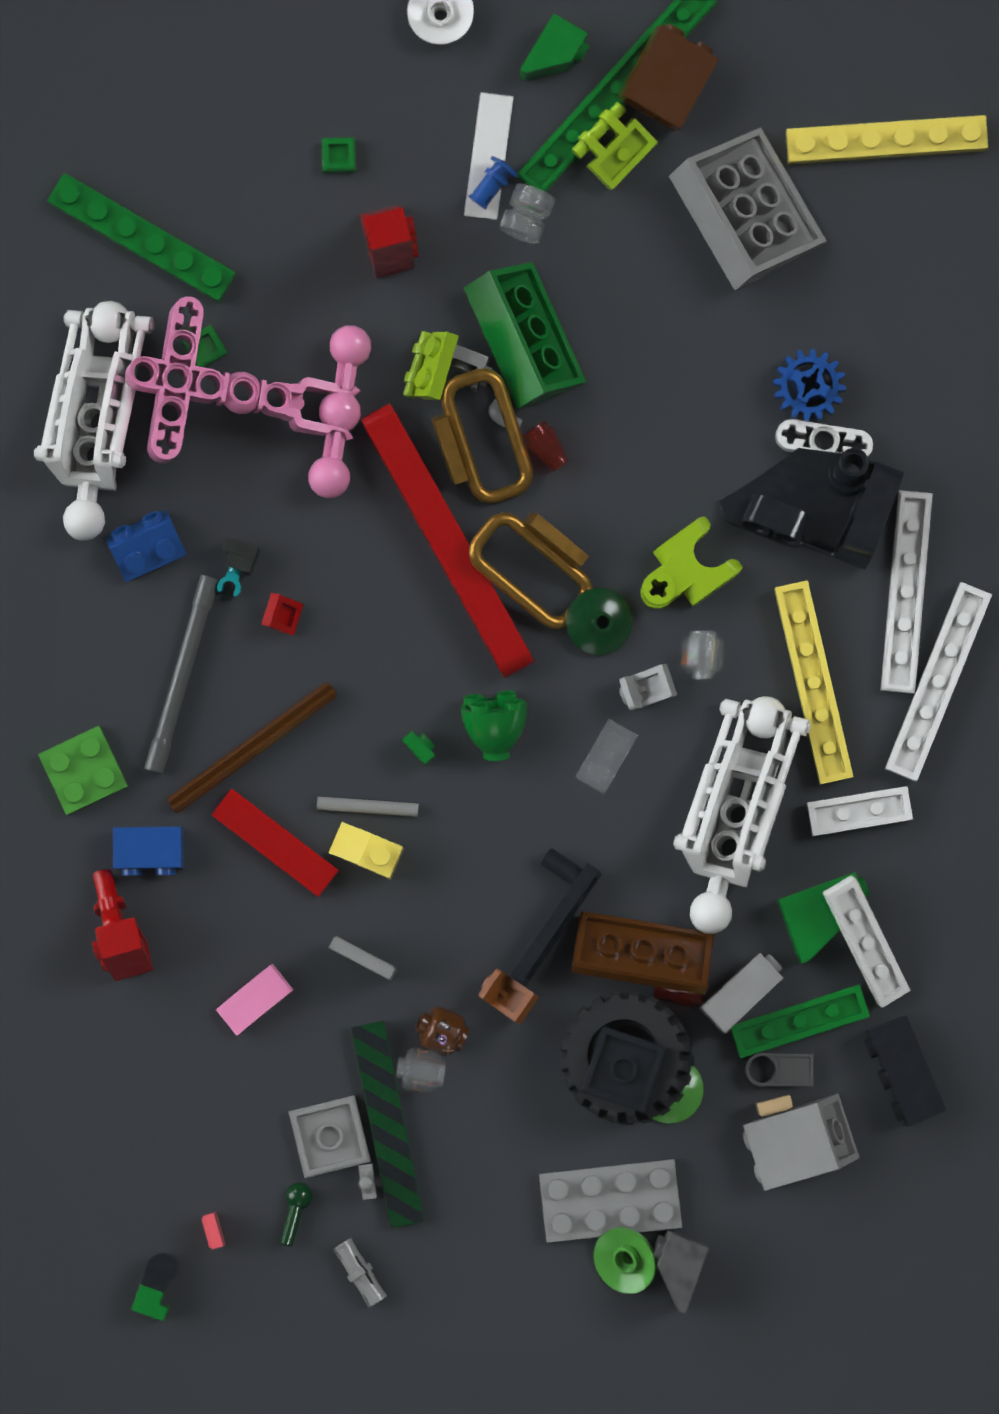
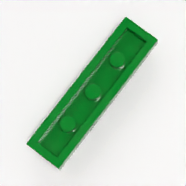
(799, 1021)

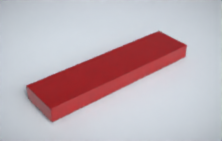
(275, 842)

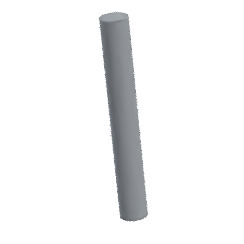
(368, 806)

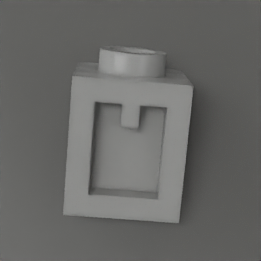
(467, 360)

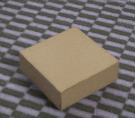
(774, 1105)

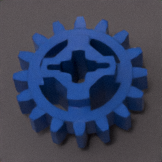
(797, 379)

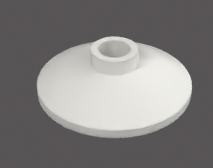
(436, 31)

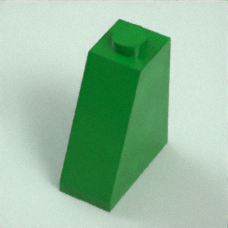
(811, 919)

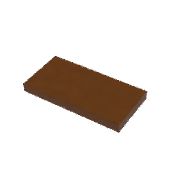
(642, 952)

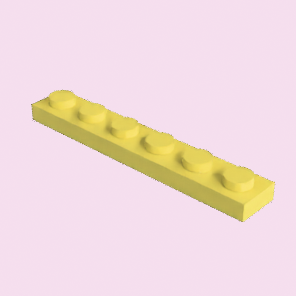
(886, 139)
(813, 682)

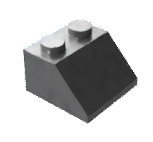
(680, 1265)

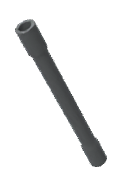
(161, 743)

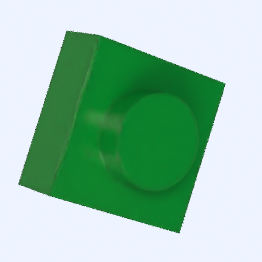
(420, 747)

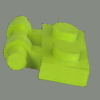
(621, 153)
(430, 365)

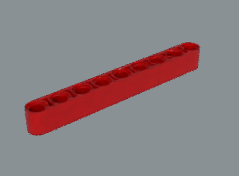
(446, 540)

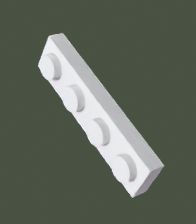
(866, 941)

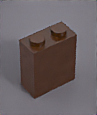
(668, 77)

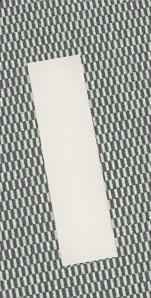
(489, 141)

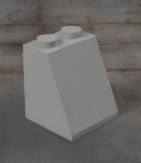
(800, 1142)

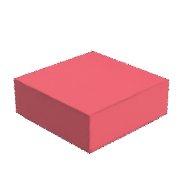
(213, 1230)

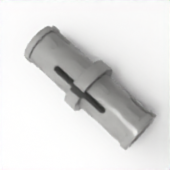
(359, 1272)

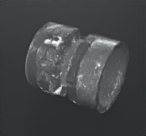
(529, 208)

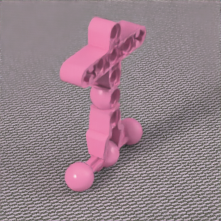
(337, 411)

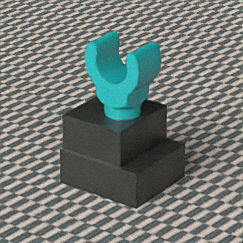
(240, 558)

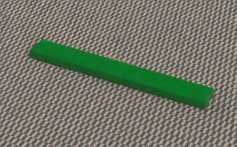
(555, 154)

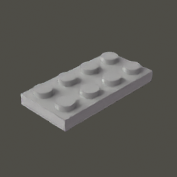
(608, 1197)

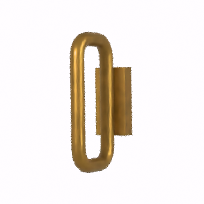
(456, 446)
(549, 543)

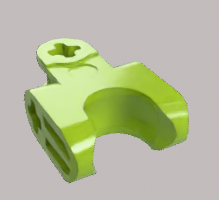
(682, 571)

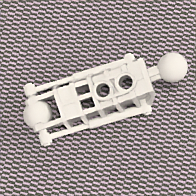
(71, 417)
(764, 719)

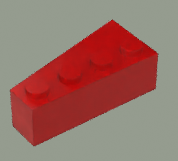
(390, 240)

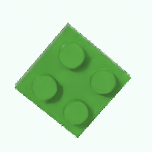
(83, 770)

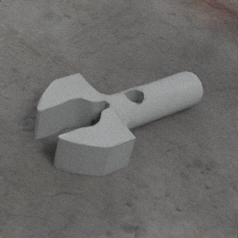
(367, 1181)

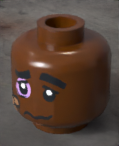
(442, 1030)

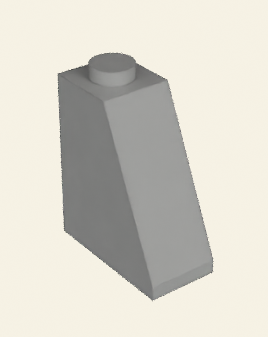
(742, 992)

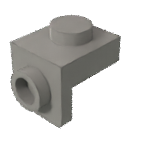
(647, 687)

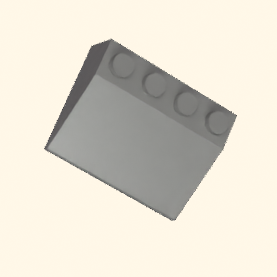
(746, 208)

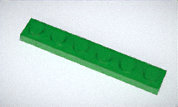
(141, 237)

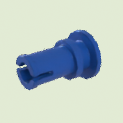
(492, 182)

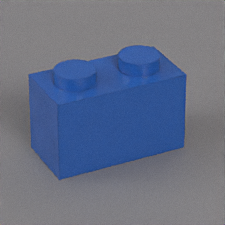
(148, 849)

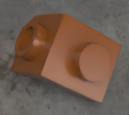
(508, 996)

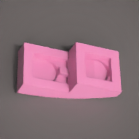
(254, 999)

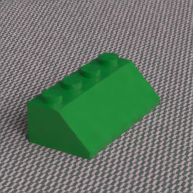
(524, 334)

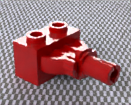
(119, 942)

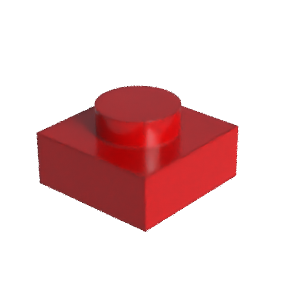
(282, 614)

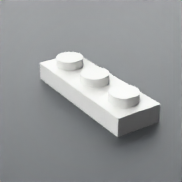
(859, 811)

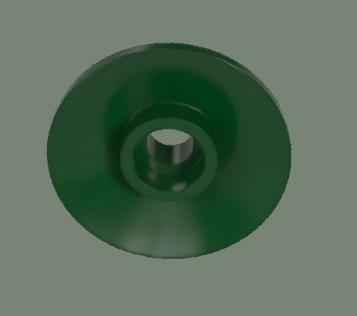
(583, 616)

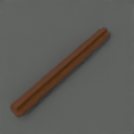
(252, 747)

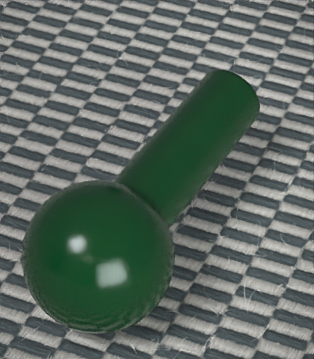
(298, 1198)

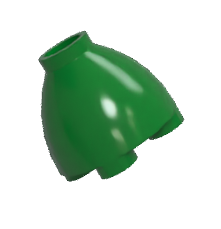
(494, 722)

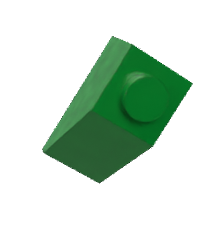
(555, 50)

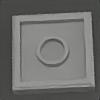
(363, 958)
(329, 1136)

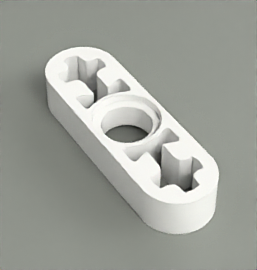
(800, 429)

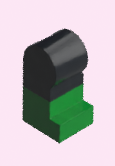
(153, 1286)

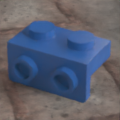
(145, 545)

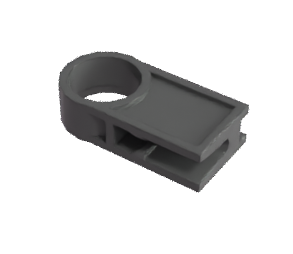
(789, 1069)

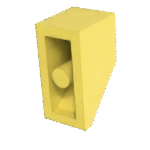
(366, 850)

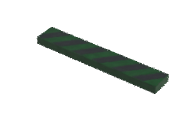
(387, 1124)

